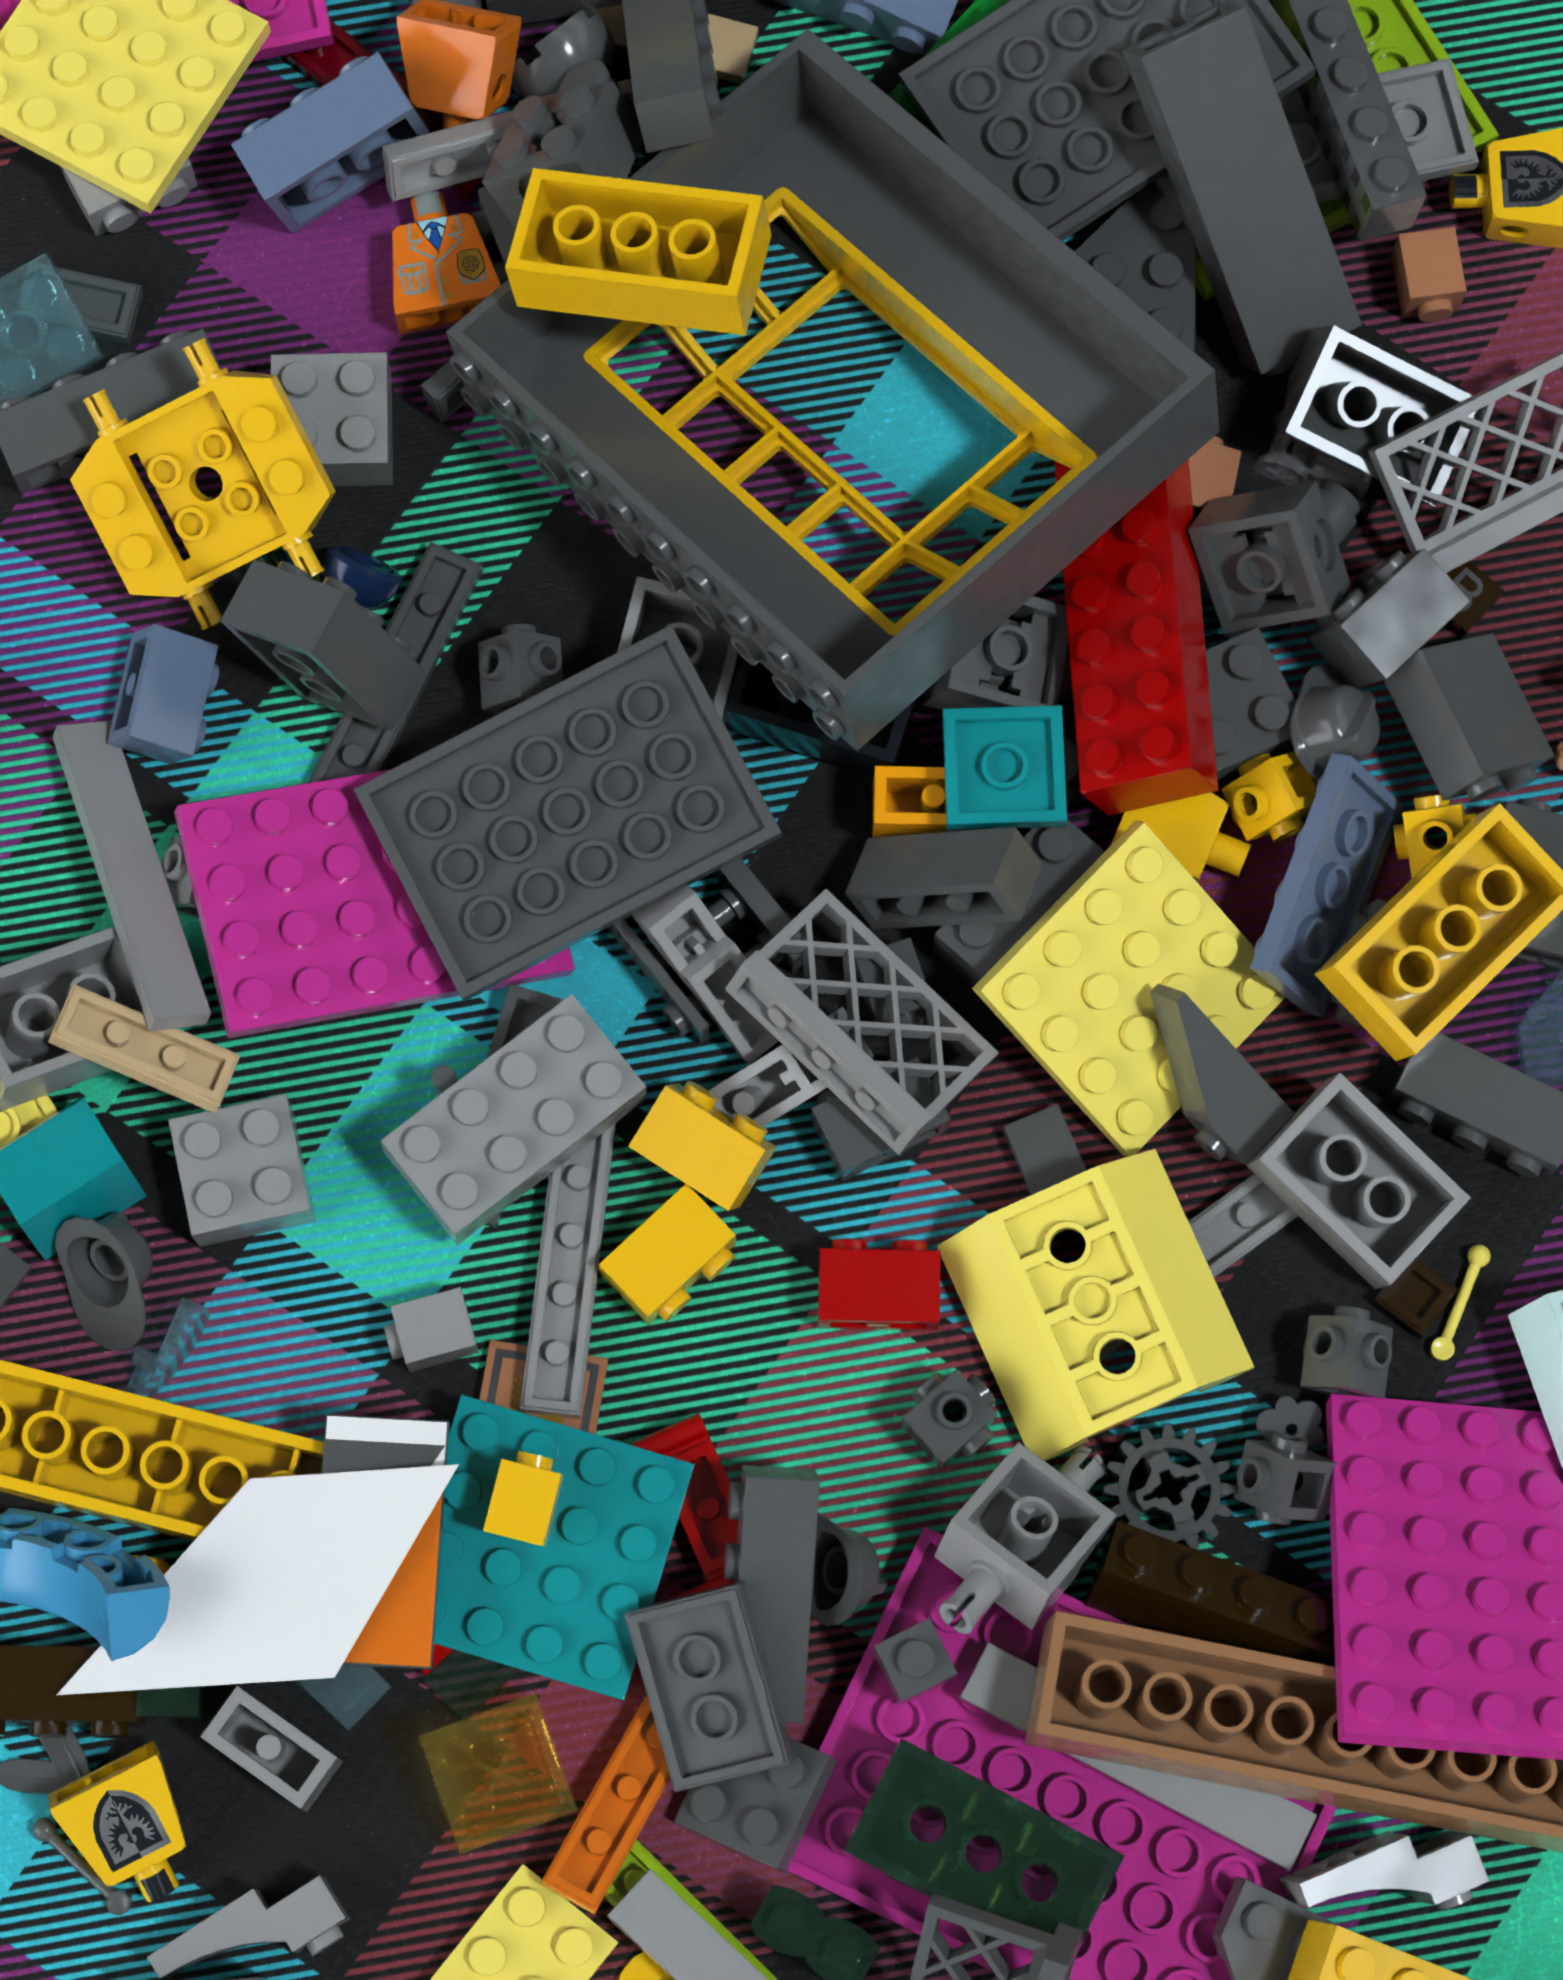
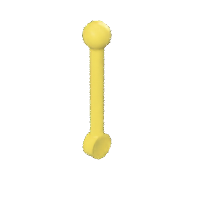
(1443, 1347)

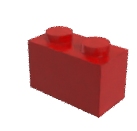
(879, 1286)

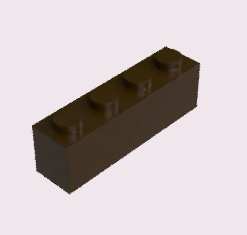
(1208, 1598)
(30, 1699)

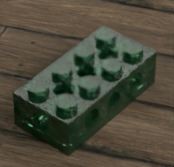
(969, 1810)

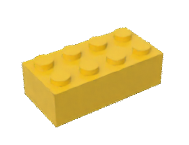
(639, 251)
(1446, 933)

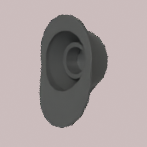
(1332, 720)
(104, 1274)
(843, 1573)

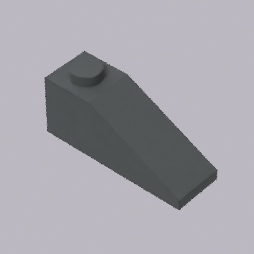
(1215, 1082)

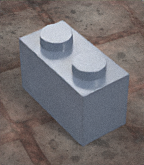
(164, 694)

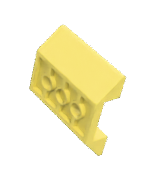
(1133, 1284)

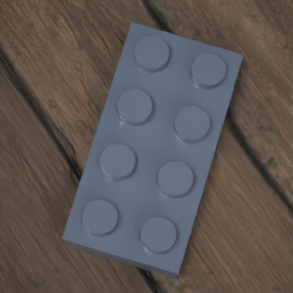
(1326, 881)

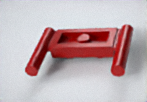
(706, 1500)

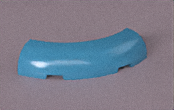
(82, 1578)

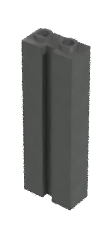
(1241, 185)

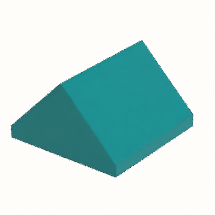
(64, 1172)

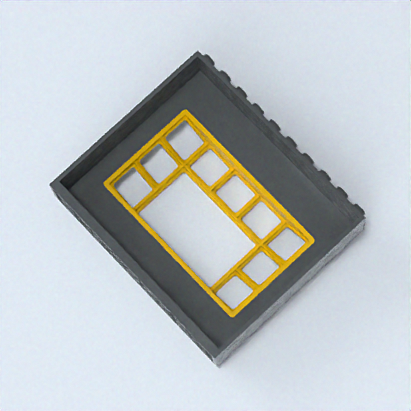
(957, 278)

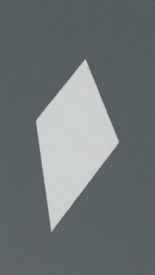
(278, 1581)

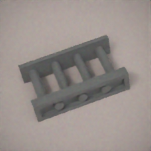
(740, 897)

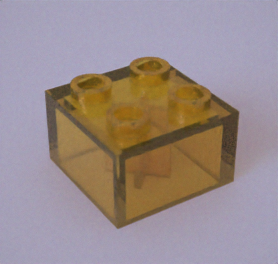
(496, 1773)

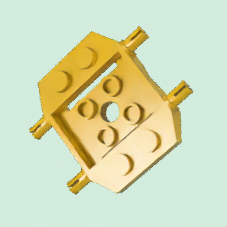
(268, 494)

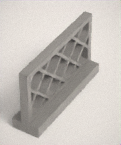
(1503, 514)
(824, 1042)

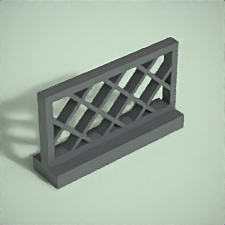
(1052, 1955)

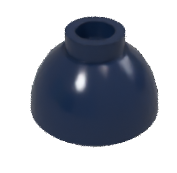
(367, 575)

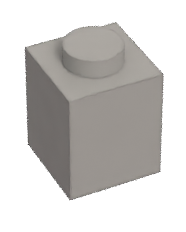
(431, 1330)

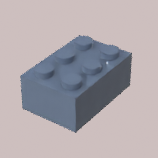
(328, 141)

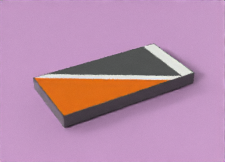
(405, 1618)

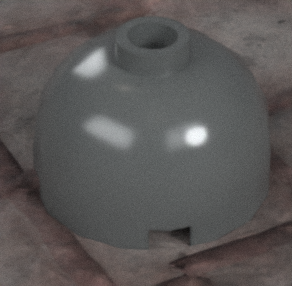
(573, 42)

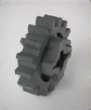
(1158, 1464)

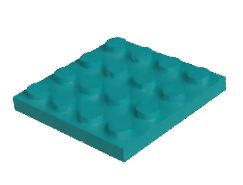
(605, 1552)

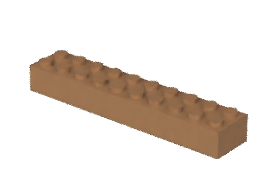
(1267, 1730)

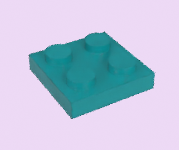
(1004, 767)

